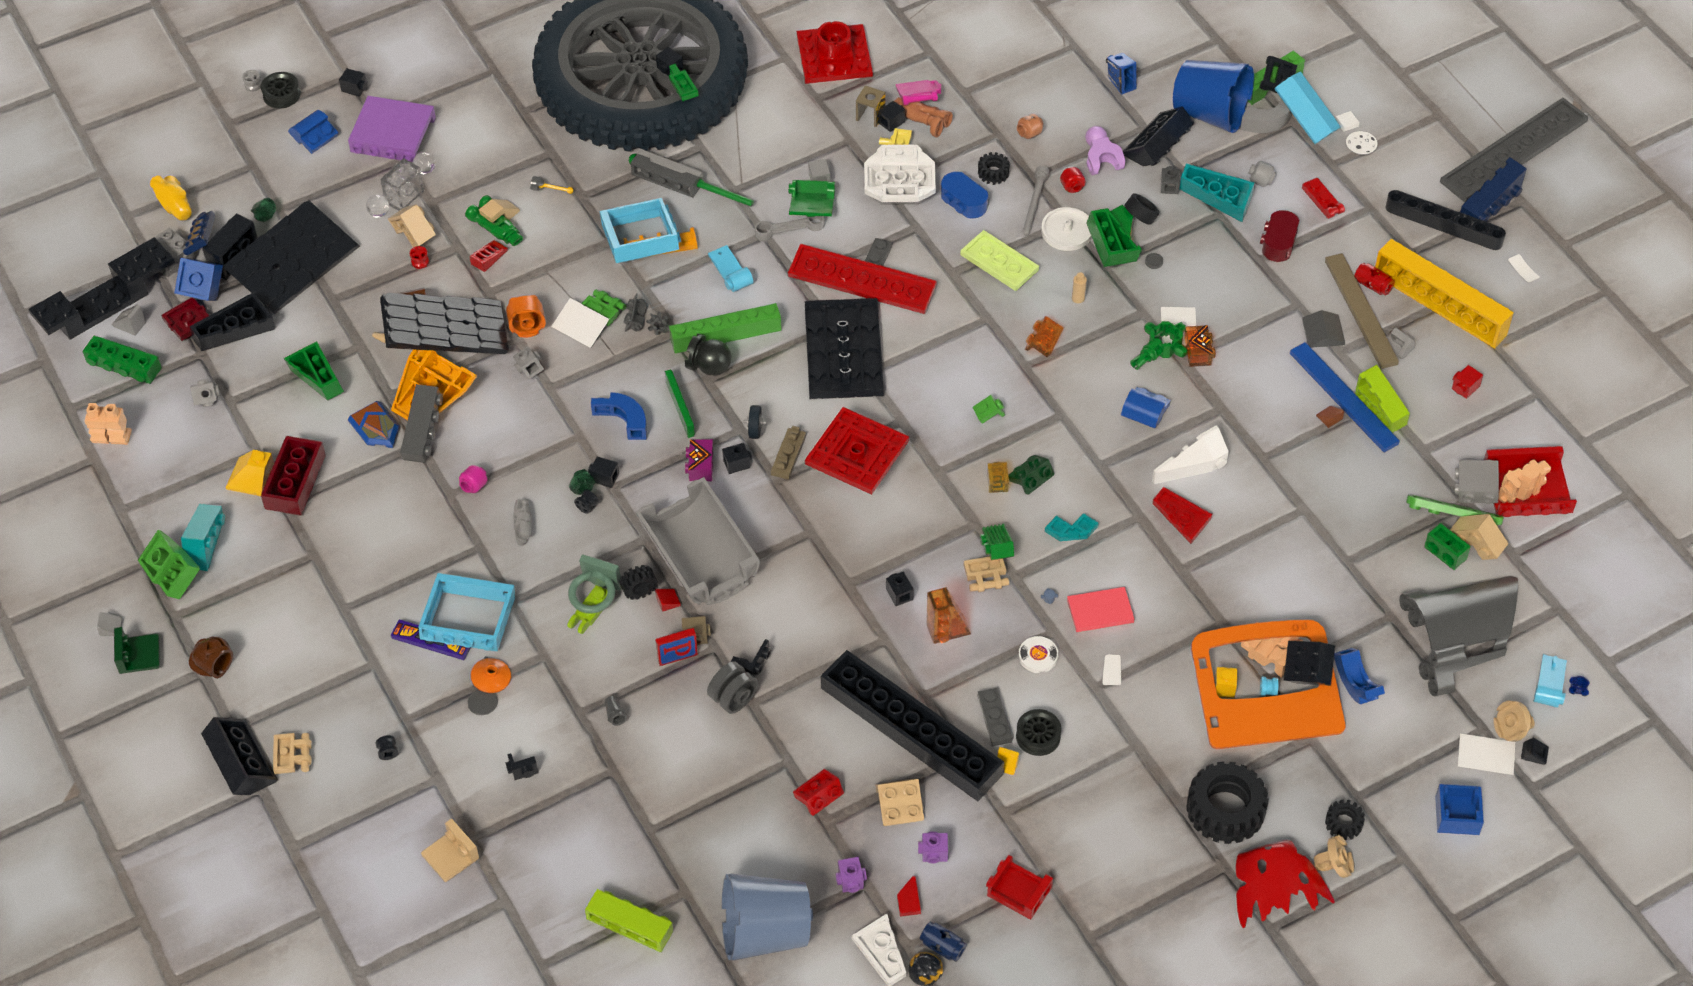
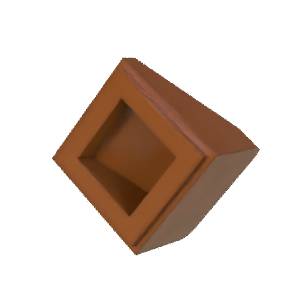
(1330, 416)

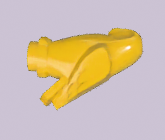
(171, 196)

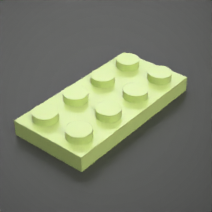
(999, 260)

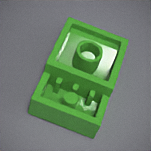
(168, 565)

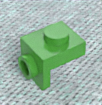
(988, 408)

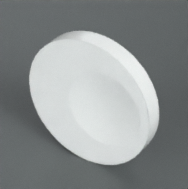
(1066, 229)

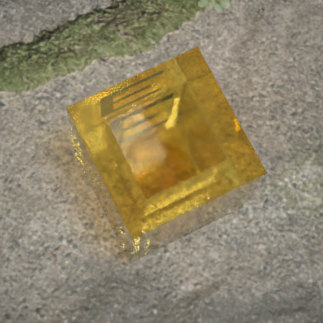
(997, 477)

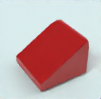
(667, 599)

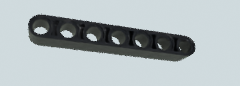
(1445, 220)

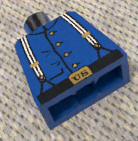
(1122, 72)

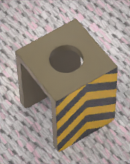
(877, 103)

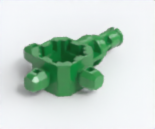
(1155, 348)

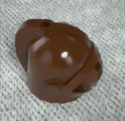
(211, 657)

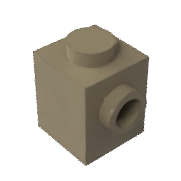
(701, 628)

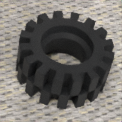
(993, 161)
(638, 582)
(1345, 809)

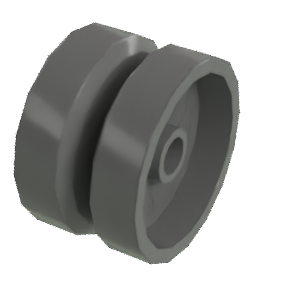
(732, 687)

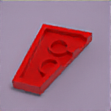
(1182, 514)

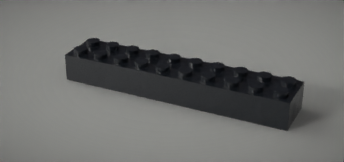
(912, 725)

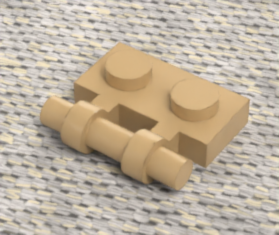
(984, 568)
(284, 753)

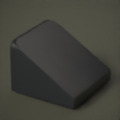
(1535, 751)

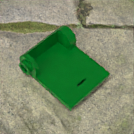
(811, 198)

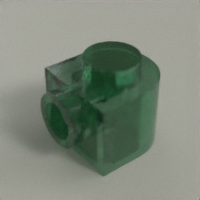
(264, 209)
(581, 481)

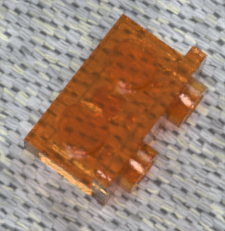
(1044, 336)

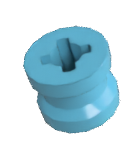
(1268, 686)

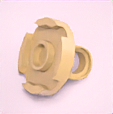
(1513, 721)
(1335, 858)

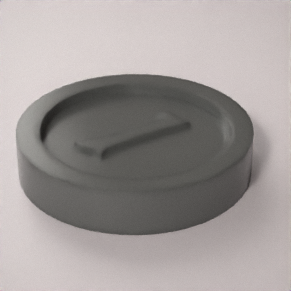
(1154, 260)

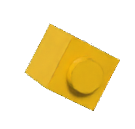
(1226, 682)

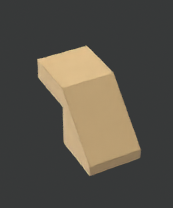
(497, 208)

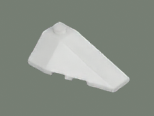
(1200, 458)

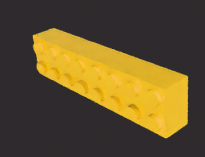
(1445, 294)

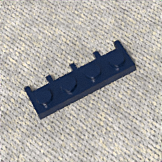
(200, 232)

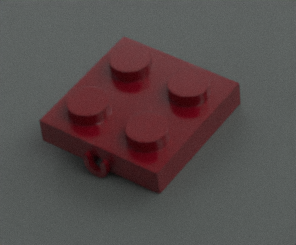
(183, 316)

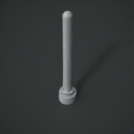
(1041, 175)

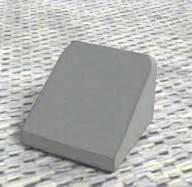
(107, 623)

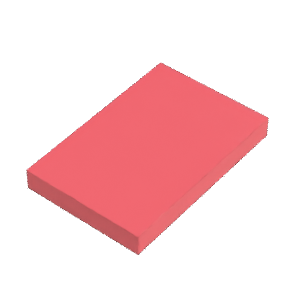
(1100, 609)

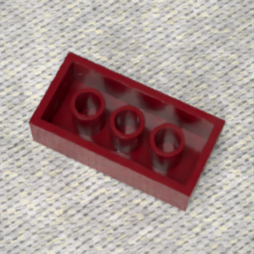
(293, 475)

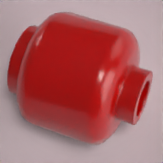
(1072, 180)

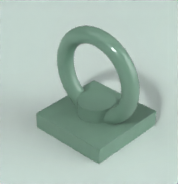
(600, 574)

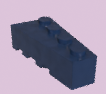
(1497, 192)

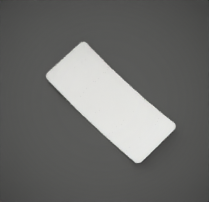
(1522, 268)

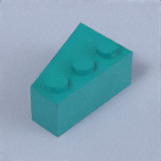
(202, 534)

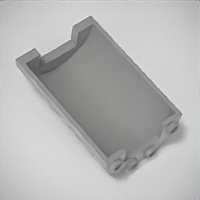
(702, 544)

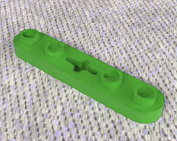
(1436, 507)

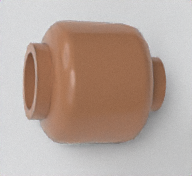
(1030, 126)

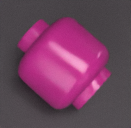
(472, 479)

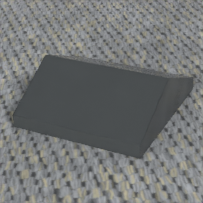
(1323, 329)

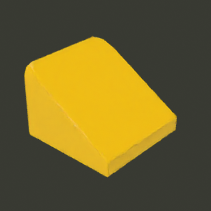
(1010, 760)

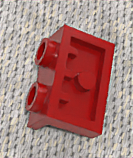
(819, 791)

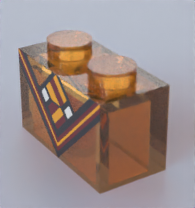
(1199, 346)

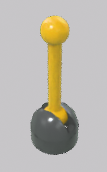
(538, 183)

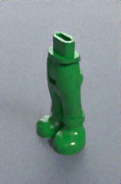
(501, 228)

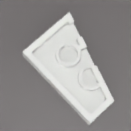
(880, 949)

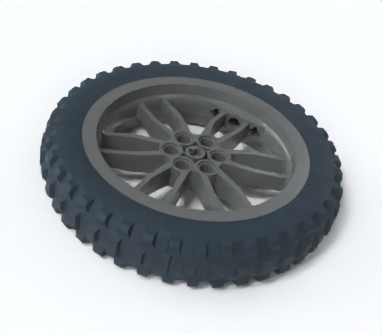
(634, 64)

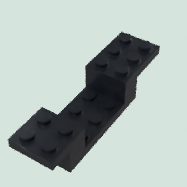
(108, 298)

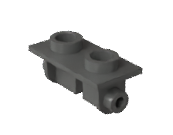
(632, 319)

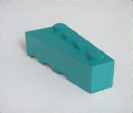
(1218, 190)

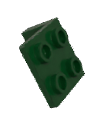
(136, 652)

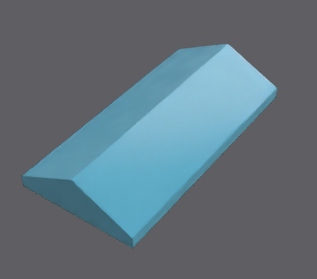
(1307, 107)

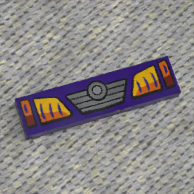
(409, 633)

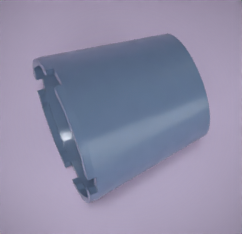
(764, 915)

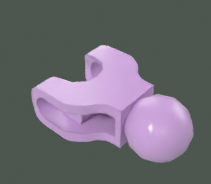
(1102, 150)

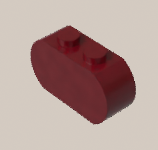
(1279, 235)

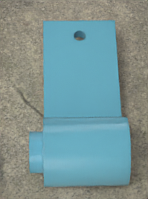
(733, 274)
(1551, 681)

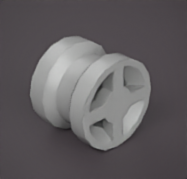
(251, 80)

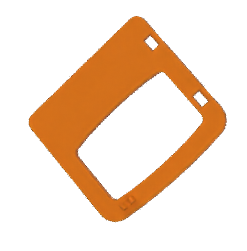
(1270, 718)

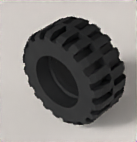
(1220, 824)

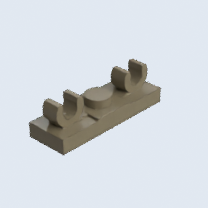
(788, 453)

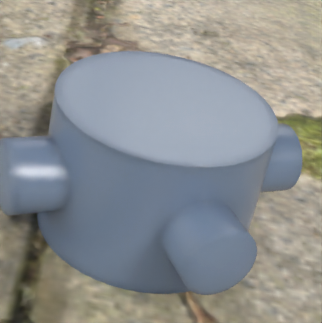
(1049, 596)

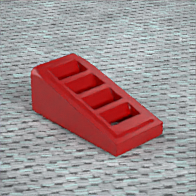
(484, 264)

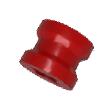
(419, 257)

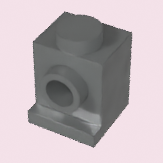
(1170, 176)

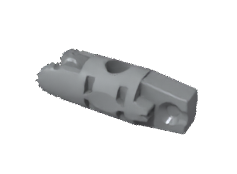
(522, 521)

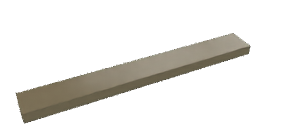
(1361, 311)

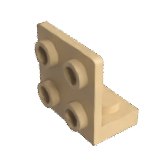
(900, 802)
(451, 852)

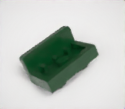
(1032, 473)

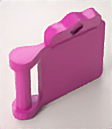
(919, 91)

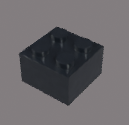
(1309, 663)

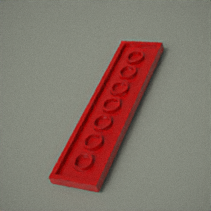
(862, 278)

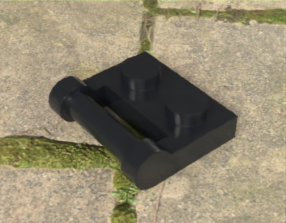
(1284, 71)

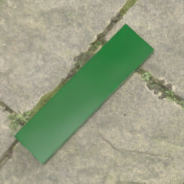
(679, 403)

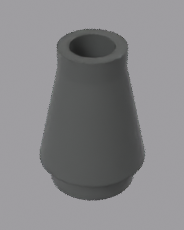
(615, 712)

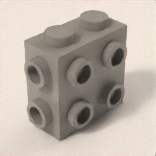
(175, 245)
(1477, 481)

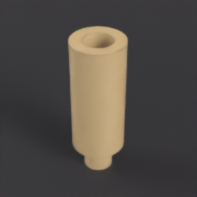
(1079, 288)

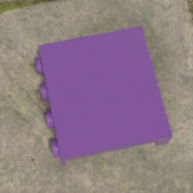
(390, 128)

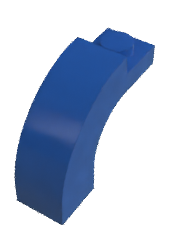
(624, 408)
(1355, 678)

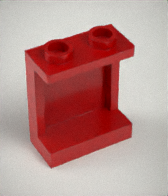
(1018, 888)

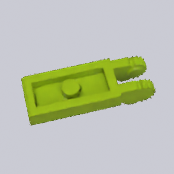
(595, 597)

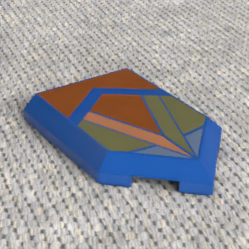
(375, 425)

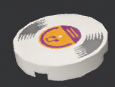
(1038, 654)

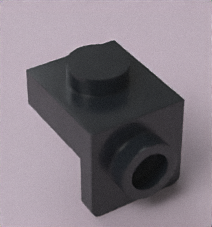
(521, 769)

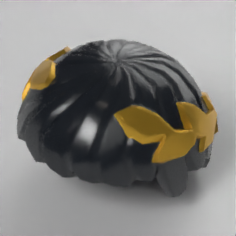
(925, 969)

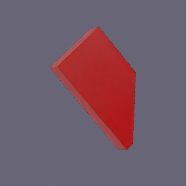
(909, 899)

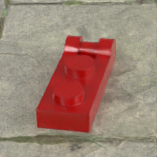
(1322, 198)

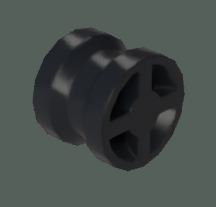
(586, 501)
(386, 747)

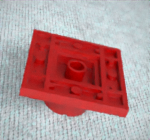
(834, 52)
(857, 450)

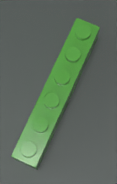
(727, 326)

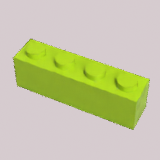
(629, 920)

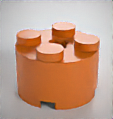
(525, 315)

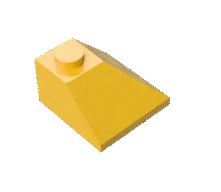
(251, 473)

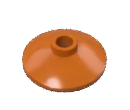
(487, 681)

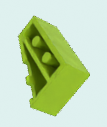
(1381, 399)

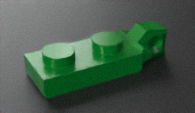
(682, 83)

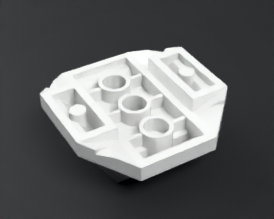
(899, 175)

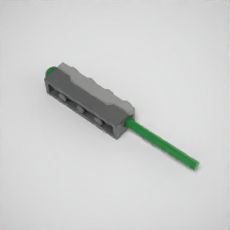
(676, 176)

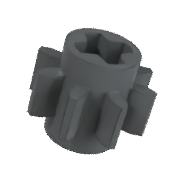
(660, 327)

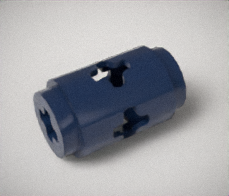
(950, 948)

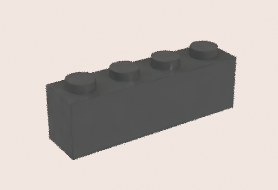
(421, 423)

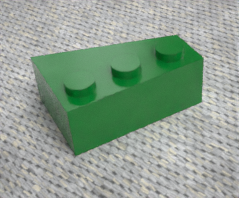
(1110, 239)
(315, 370)

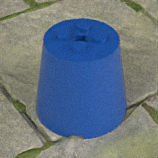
(1214, 92)

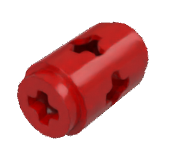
(1381, 284)

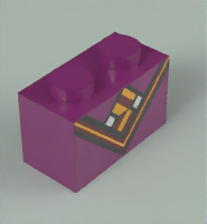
(700, 459)

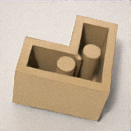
(413, 224)
(1482, 534)

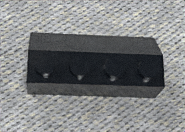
(1158, 137)
(238, 755)

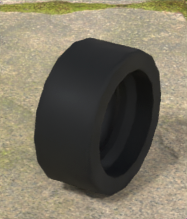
(1142, 208)

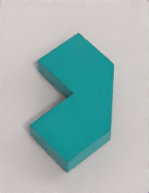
(1063, 531)

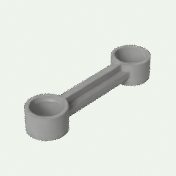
(787, 226)

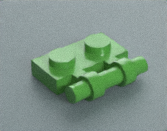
(607, 310)

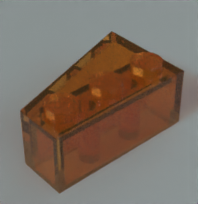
(944, 617)

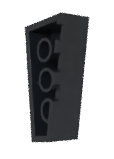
(235, 322)

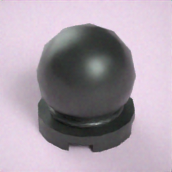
(710, 356)

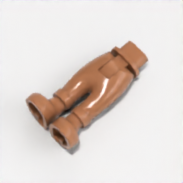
(928, 115)

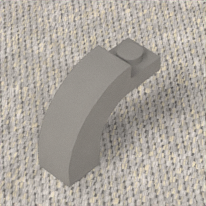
(1266, 120)

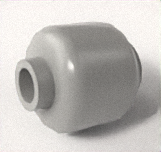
(1262, 173)

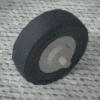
(754, 421)

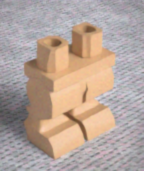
(107, 424)
(1523, 482)
(1269, 651)

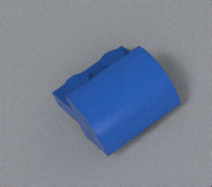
(313, 131)
(1145, 407)

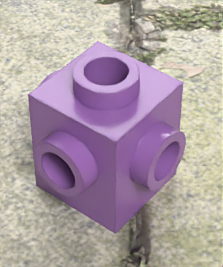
(933, 847)
(850, 875)

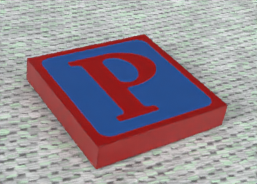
(676, 646)

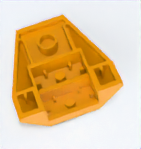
(430, 369)

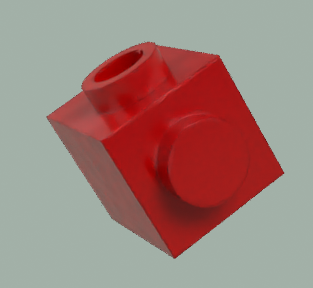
(1467, 381)

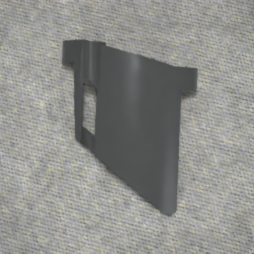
(1459, 620)

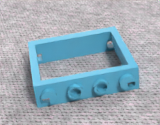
(634, 213)
(471, 588)

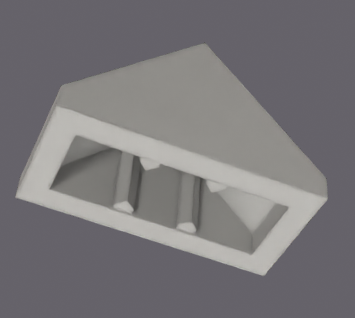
(130, 320)

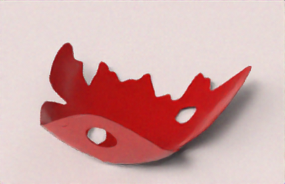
(1278, 881)

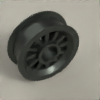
(280, 90)
(1036, 743)

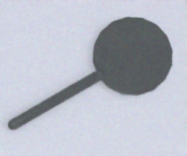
(481, 702)

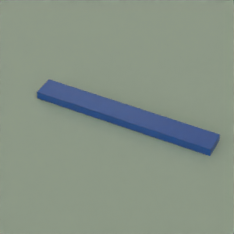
(1344, 397)

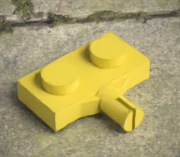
(899, 137)

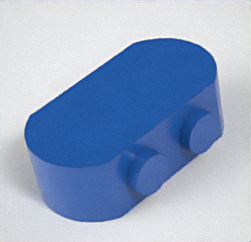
(964, 195)

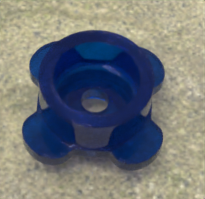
(1579, 681)

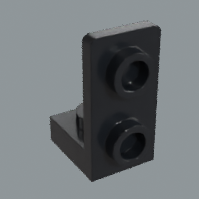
(756, 666)

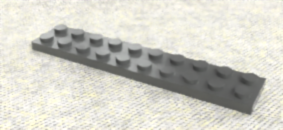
(1519, 144)

